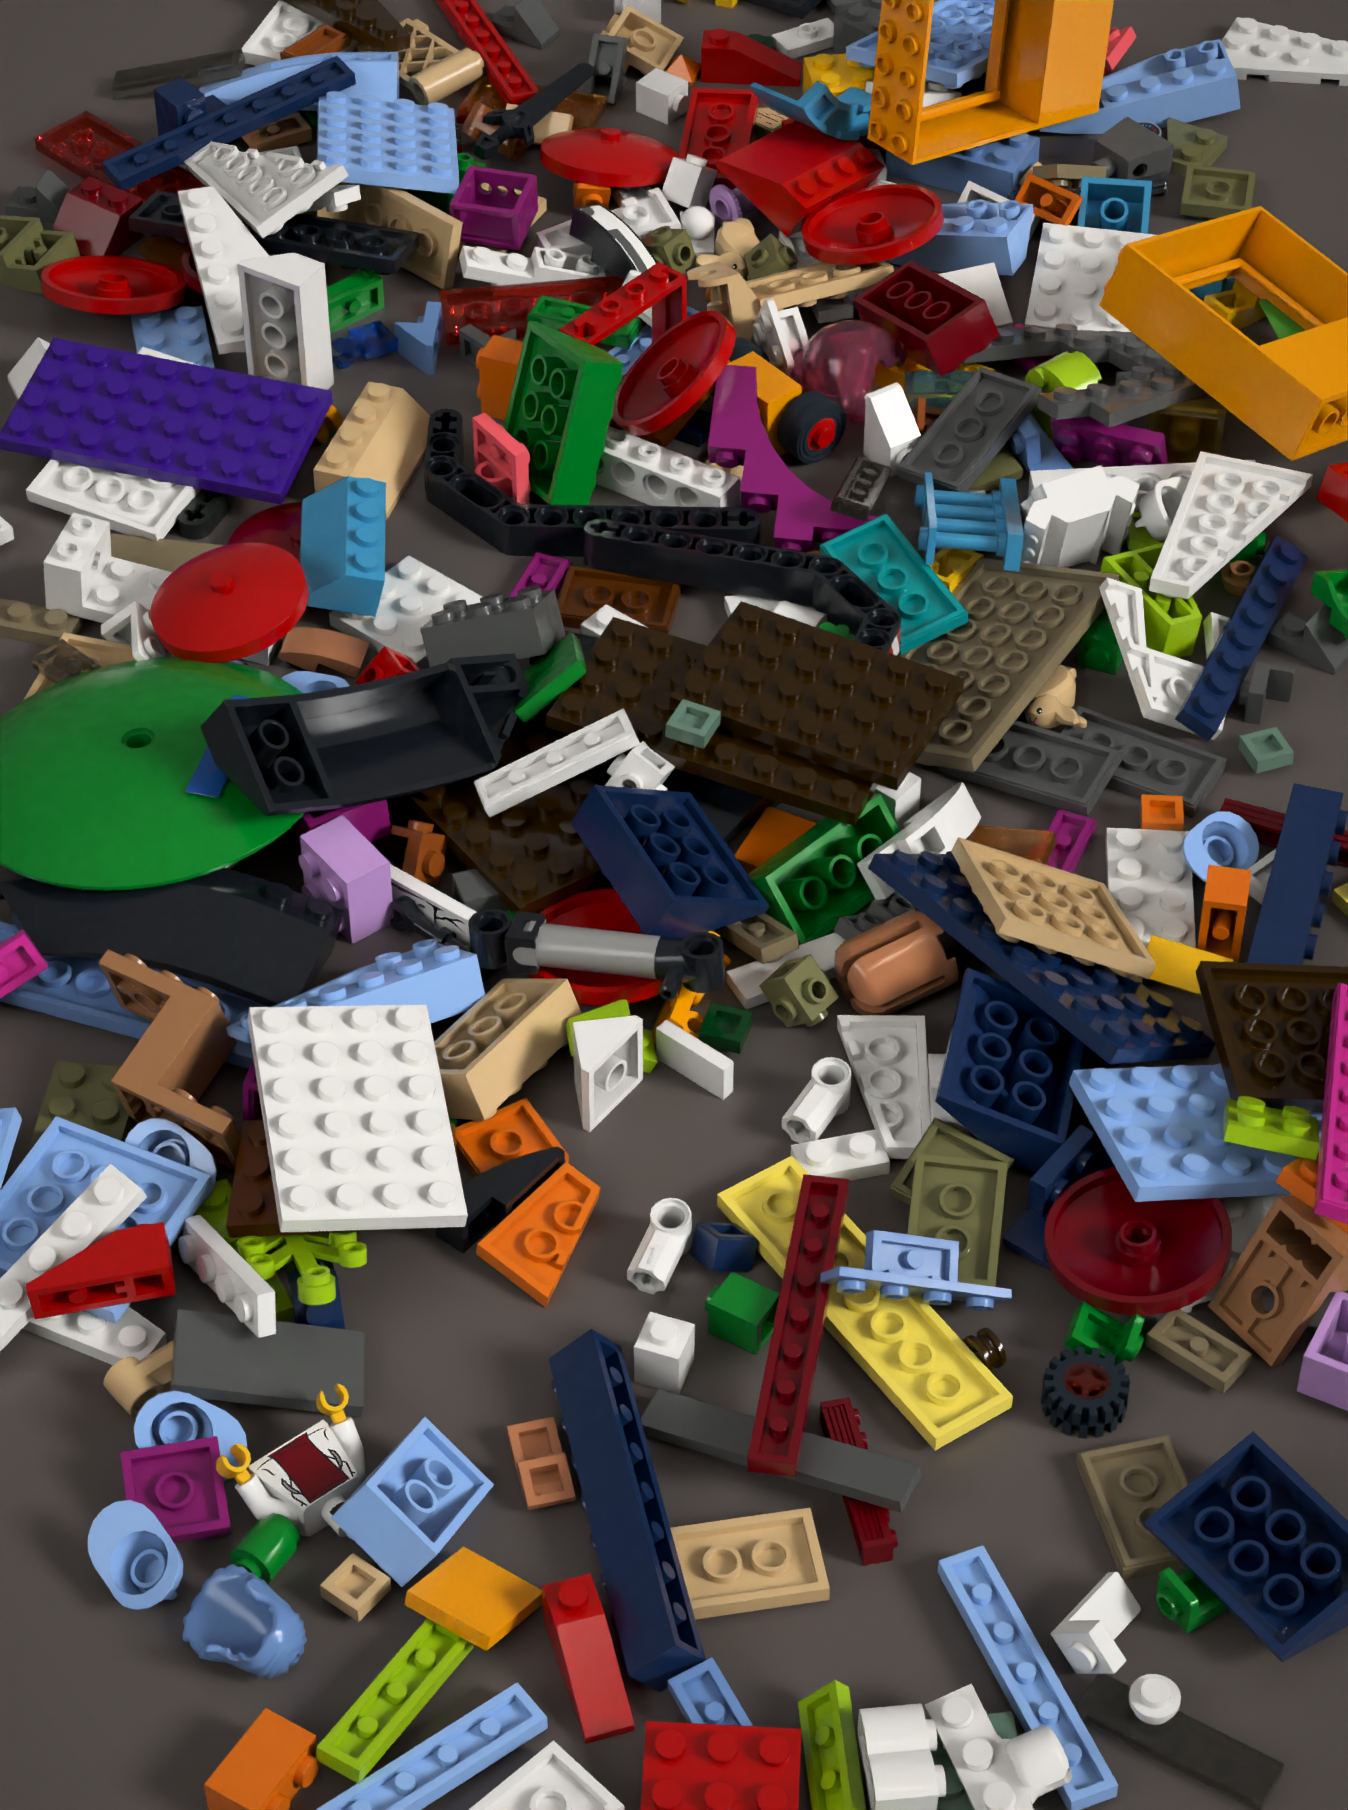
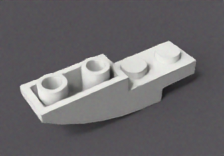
(514, 268)
(929, 830)

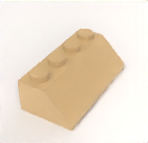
(377, 440)
(502, 1043)

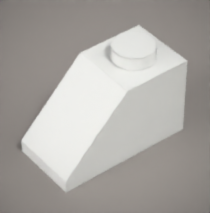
(889, 427)

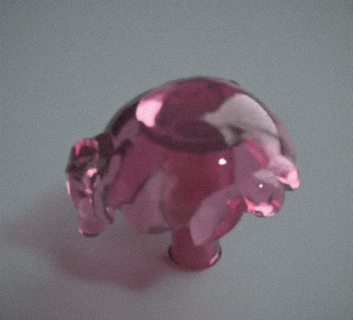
(843, 362)

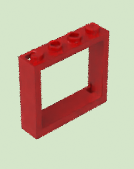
(656, 287)

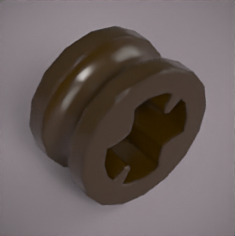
(987, 1348)

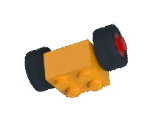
(795, 422)

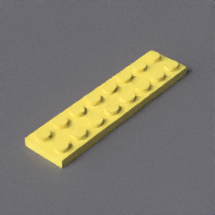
(896, 1342)

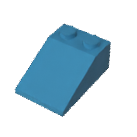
(1115, 204)

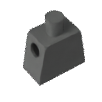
(1132, 151)

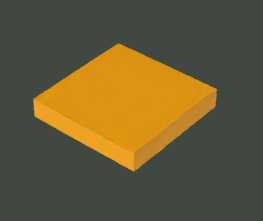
(474, 1598)

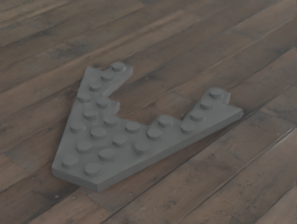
(1143, 388)

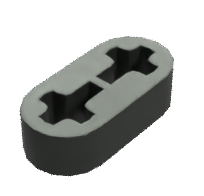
(210, 513)

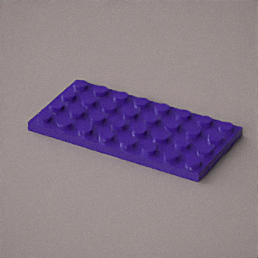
(166, 420)

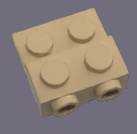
(648, 41)

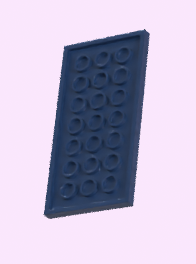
(1096, 1005)

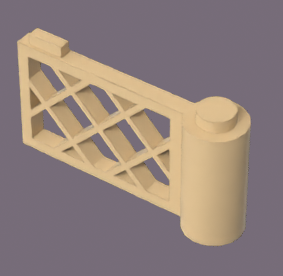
(435, 77)

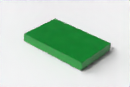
(551, 676)

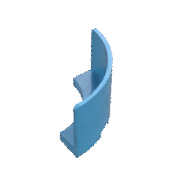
(818, 108)

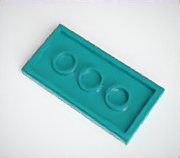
(900, 577)

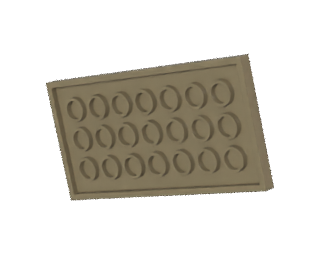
(1006, 652)

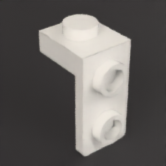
(134, 628)
(1090, 1628)

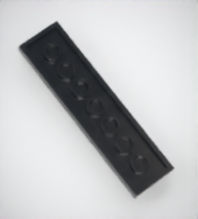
(315, 237)

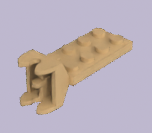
(397, 209)
(801, 287)

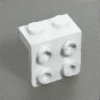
(779, 334)

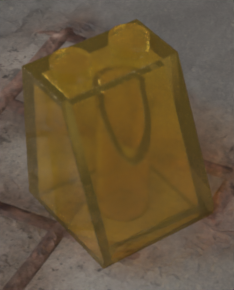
(1190, 428)

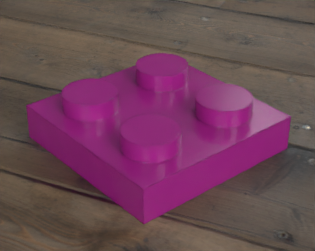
(180, 1487)

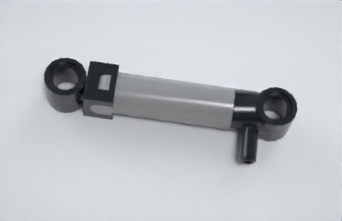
(532, 943)

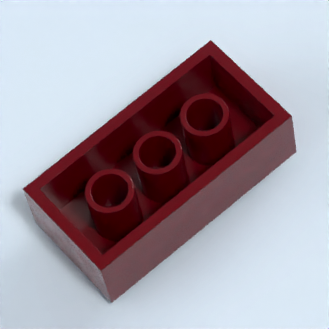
(929, 316)

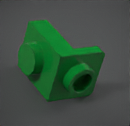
(1095, 1329)
(1186, 1600)

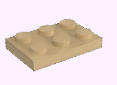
(751, 1563)

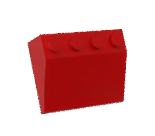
(798, 172)

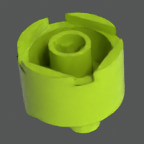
(1063, 370)

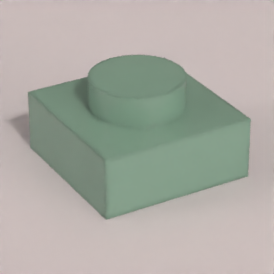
(693, 723)
(1266, 750)

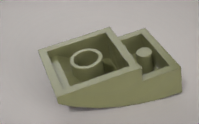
(29, 249)

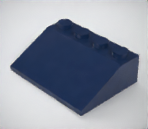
(666, 860)
(1008, 1071)
(1262, 1546)

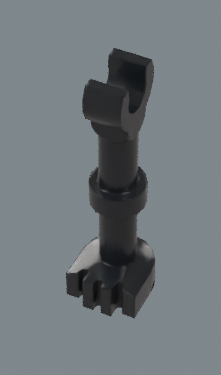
(413, 921)

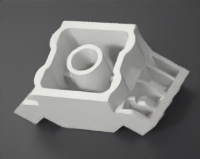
(1077, 518)

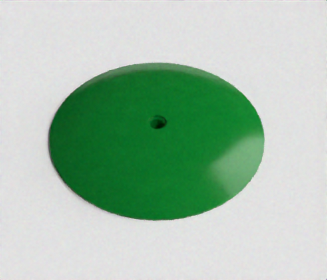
(104, 771)

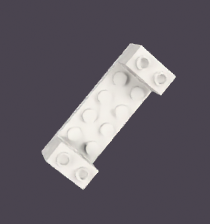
(94, 585)

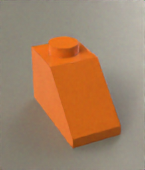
(1049, 201)

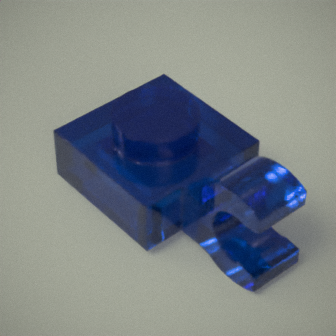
(367, 340)

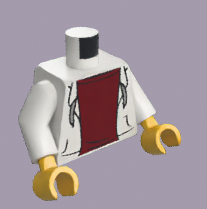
(307, 1474)

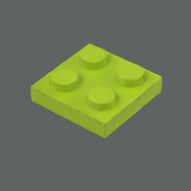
(1271, 1129)

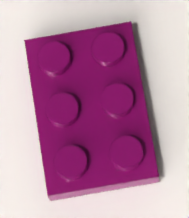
(1107, 446)

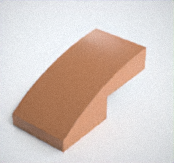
(336, 650)
(540, 1463)

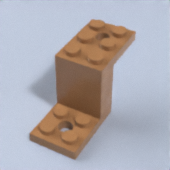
(174, 1054)
(1301, 1263)

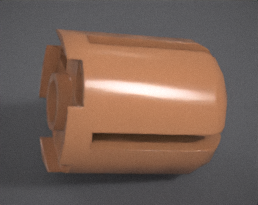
(894, 965)

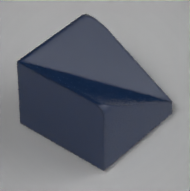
(723, 1247)

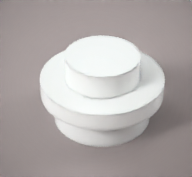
(1154, 1698)

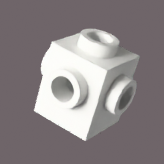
(640, 769)

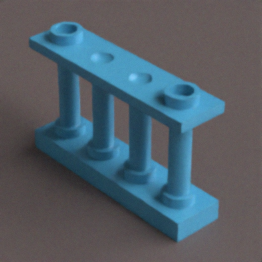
(971, 521)

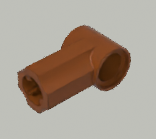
(473, 126)

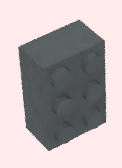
(496, 626)

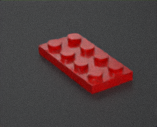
(718, 125)

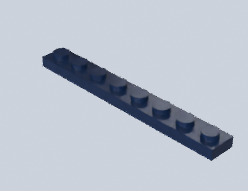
(228, 123)
(1241, 639)

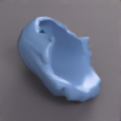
(244, 1624)

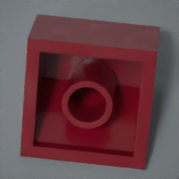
(98, 218)

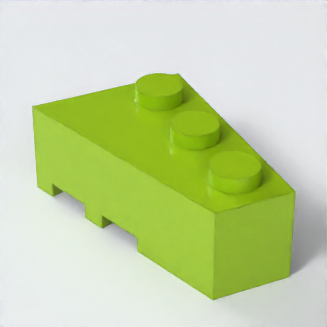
(1169, 621)

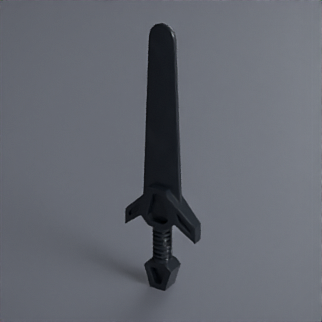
(520, 121)

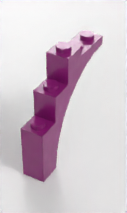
(767, 483)

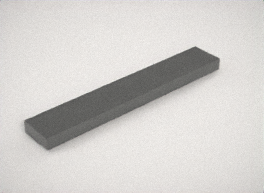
(821, 1464)

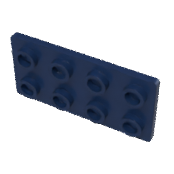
(1073, 1160)

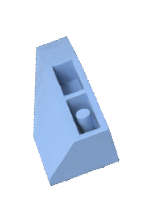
(374, 74)
(1174, 85)
(975, 236)
(427, 975)

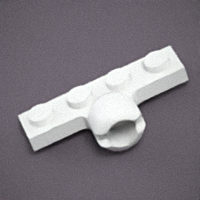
(994, 1769)

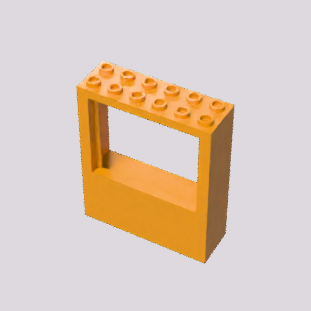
(1039, 73)
(1282, 390)

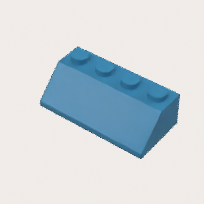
(345, 545)

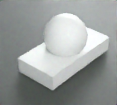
(700, 228)

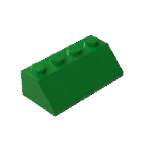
(819, 874)

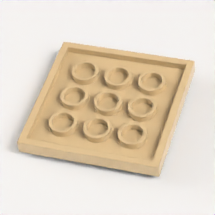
(1052, 909)

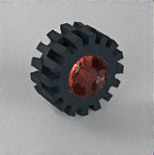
(1072, 1380)

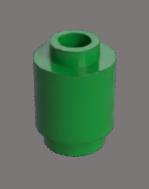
(266, 1547)

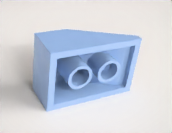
(413, 1502)

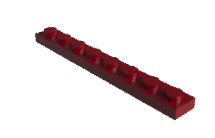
(798, 1327)

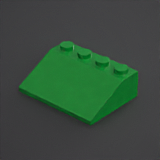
(562, 412)

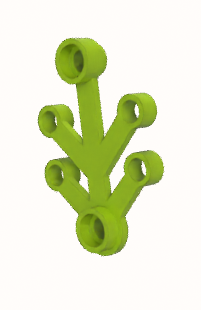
(316, 1283)

